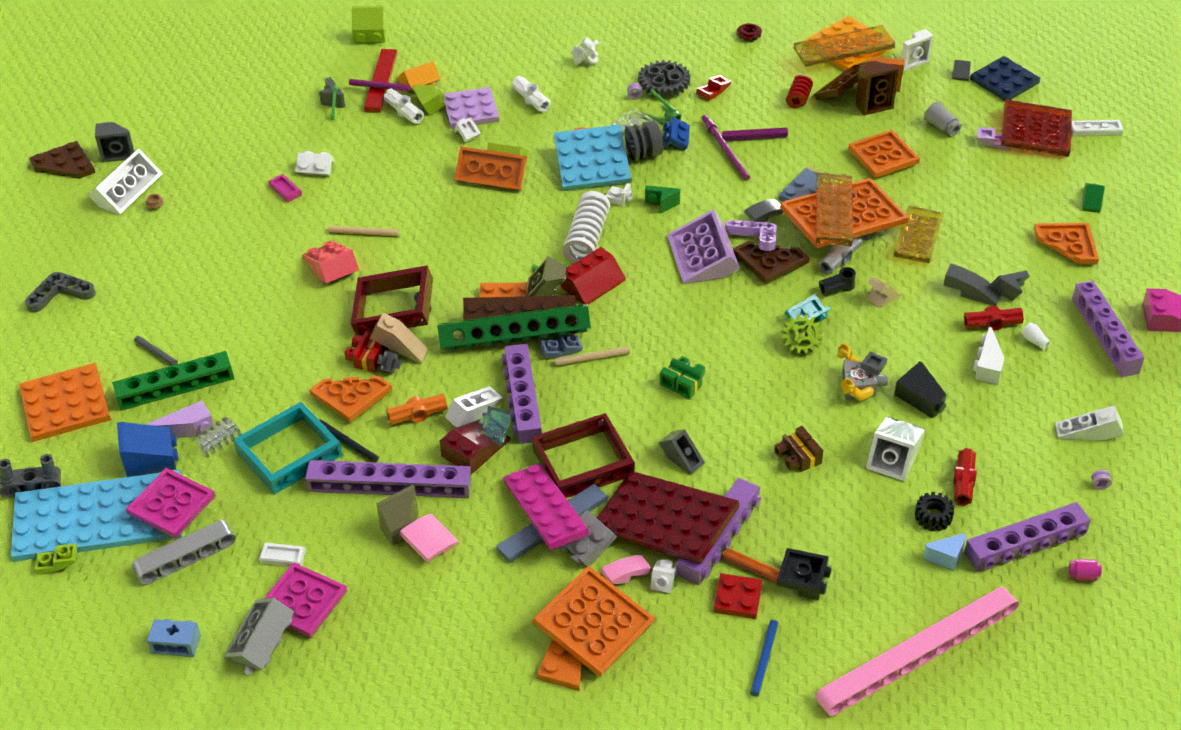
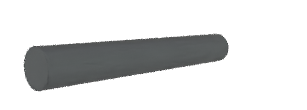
(156, 351)

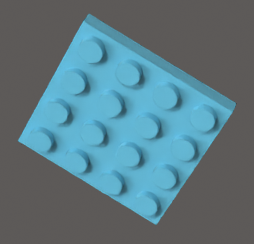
(592, 157)

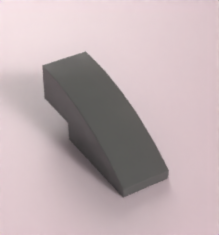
(971, 285)

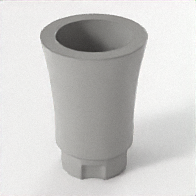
(943, 119)

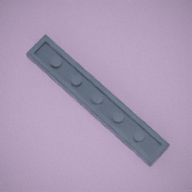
(529, 537)

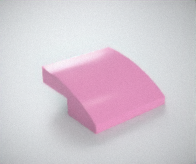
(428, 537)

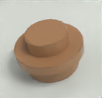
(154, 201)

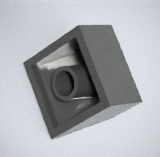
(113, 142)

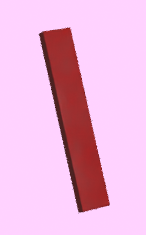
(382, 74)

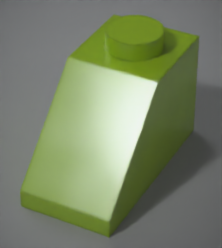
(430, 97)

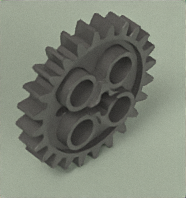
(673, 74)

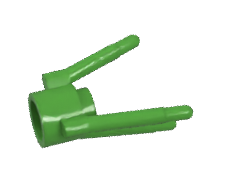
(670, 111)

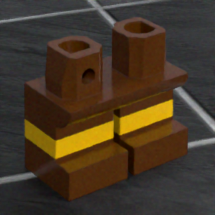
(801, 450)

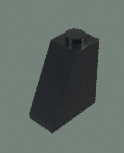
(921, 390)

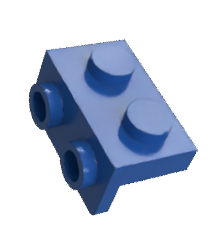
(676, 133)

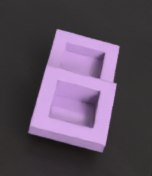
(988, 137)

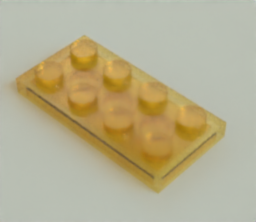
(919, 234)

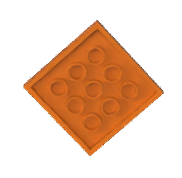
(64, 402)
(593, 621)

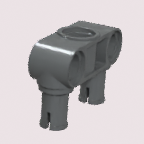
(29, 478)

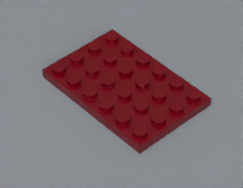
(667, 516)

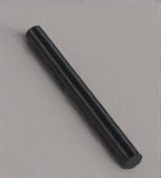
(351, 443)

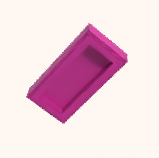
(285, 188)

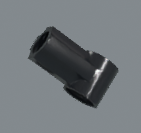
(843, 281)

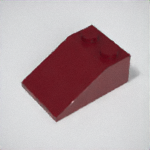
(469, 446)

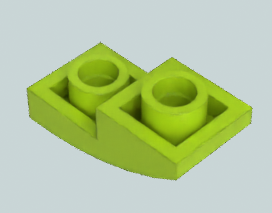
(56, 560)

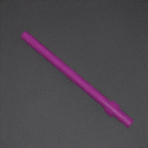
(712, 128)

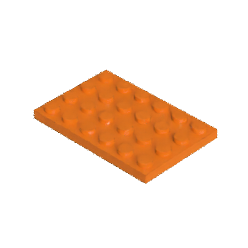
(871, 211)

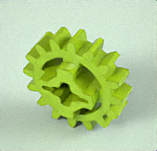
(808, 338)

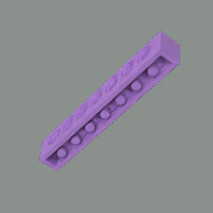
(388, 478)

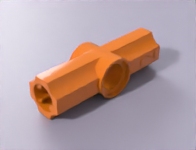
(416, 409)

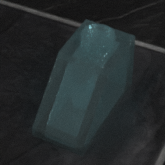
(495, 424)

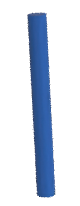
(763, 661)

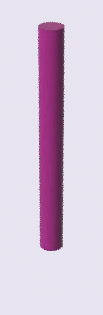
(382, 85)

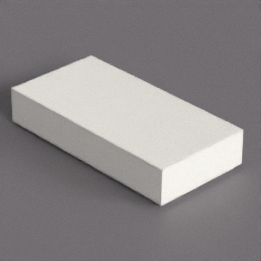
(282, 554)

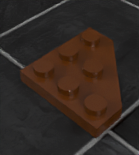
(63, 160)
(770, 264)

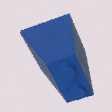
(146, 448)

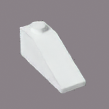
(470, 406)

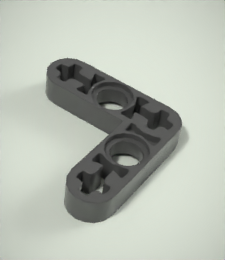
(58, 282)

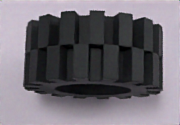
(934, 502)

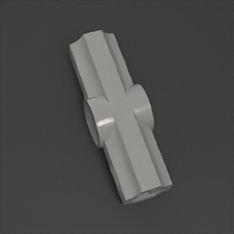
(838, 255)

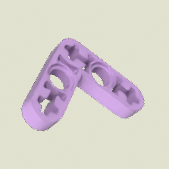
(765, 230)

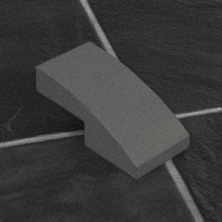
(763, 209)

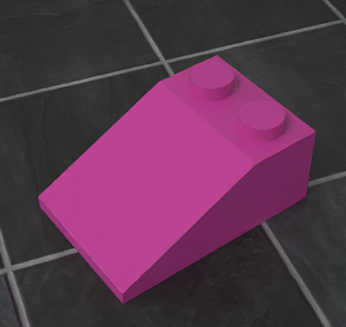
(1162, 310)

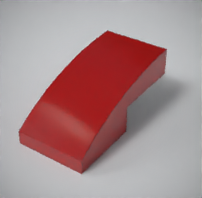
(715, 86)

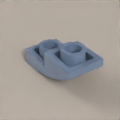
(562, 347)

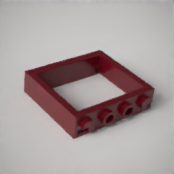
(391, 281)
(579, 430)

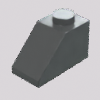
(682, 451)

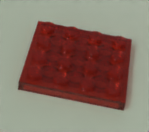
(1036, 128)

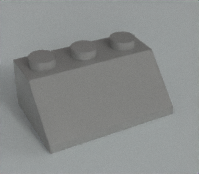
(260, 633)

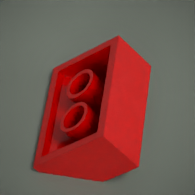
(593, 276)

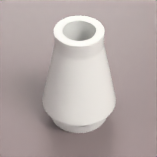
(1035, 335)

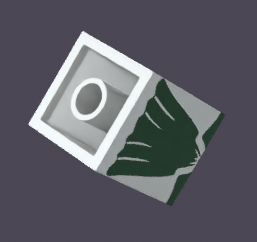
(895, 448)

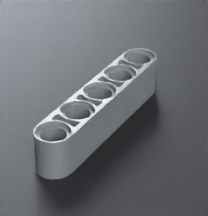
(183, 552)

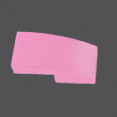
(623, 569)

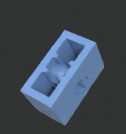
(173, 638)

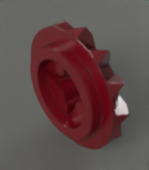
(744, 31)

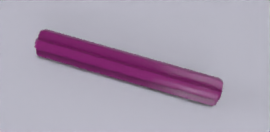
(755, 134)

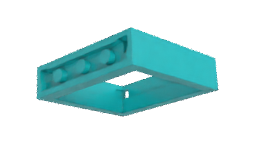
(296, 470)

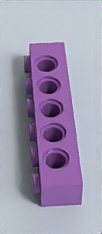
(1107, 329)
(523, 394)
(1027, 536)

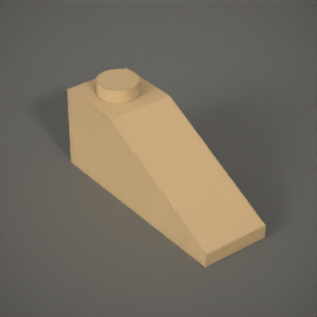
(399, 338)

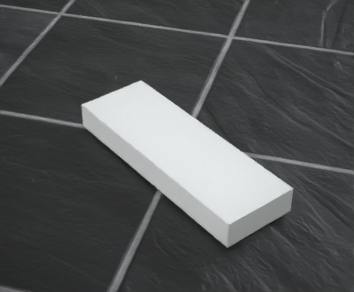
(1096, 128)

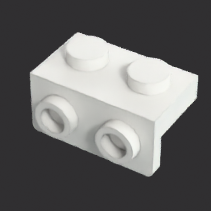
(314, 164)

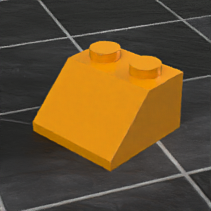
(420, 75)

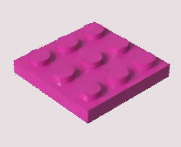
(170, 503)
(309, 596)

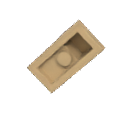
(881, 293)

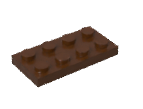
(841, 83)

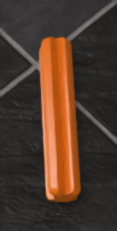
(751, 564)

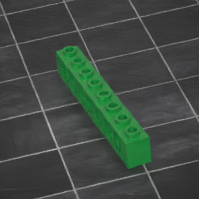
(446, 329)

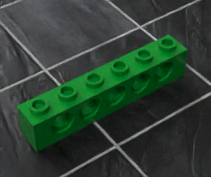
(173, 380)

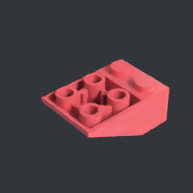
(331, 261)

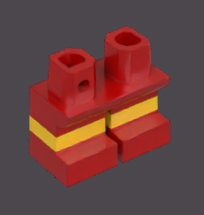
(366, 352)

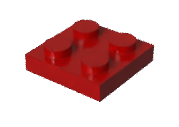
(738, 596)

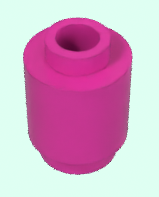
(1085, 569)

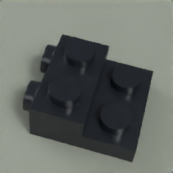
(804, 573)

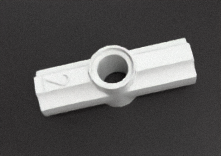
(531, 94)
(403, 106)

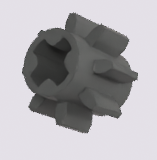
(389, 361)

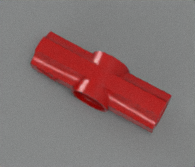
(993, 318)
(965, 477)

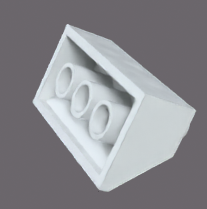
(125, 183)

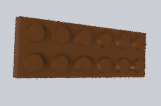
(495, 306)

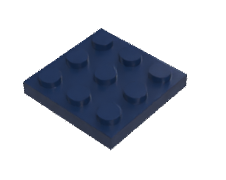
(1005, 78)

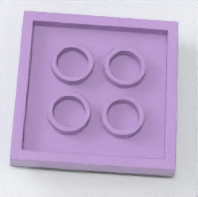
(471, 103)

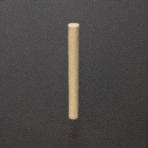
(363, 231)
(592, 356)

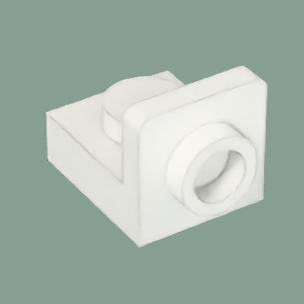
(467, 129)
(620, 196)

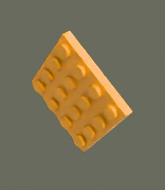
(846, 25)

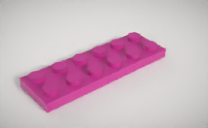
(545, 506)

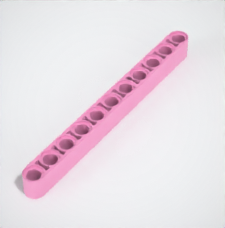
(916, 651)

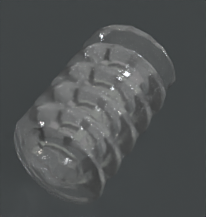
(216, 435)

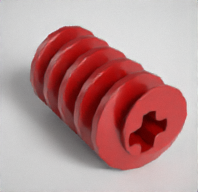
(799, 91)

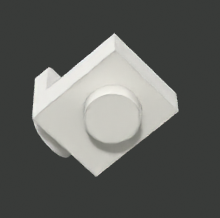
(663, 576)

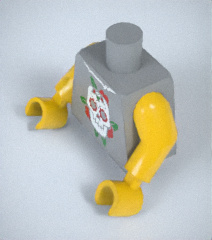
(857, 382)

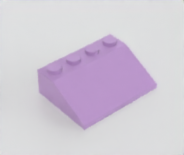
(703, 249)

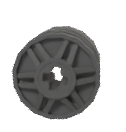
(643, 140)

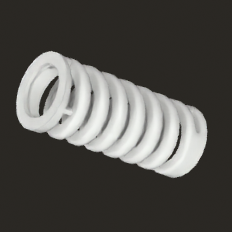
(586, 226)

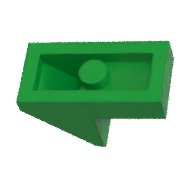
(664, 196)
(1093, 197)

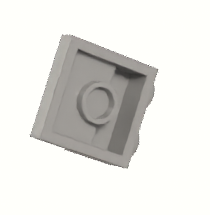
(592, 546)

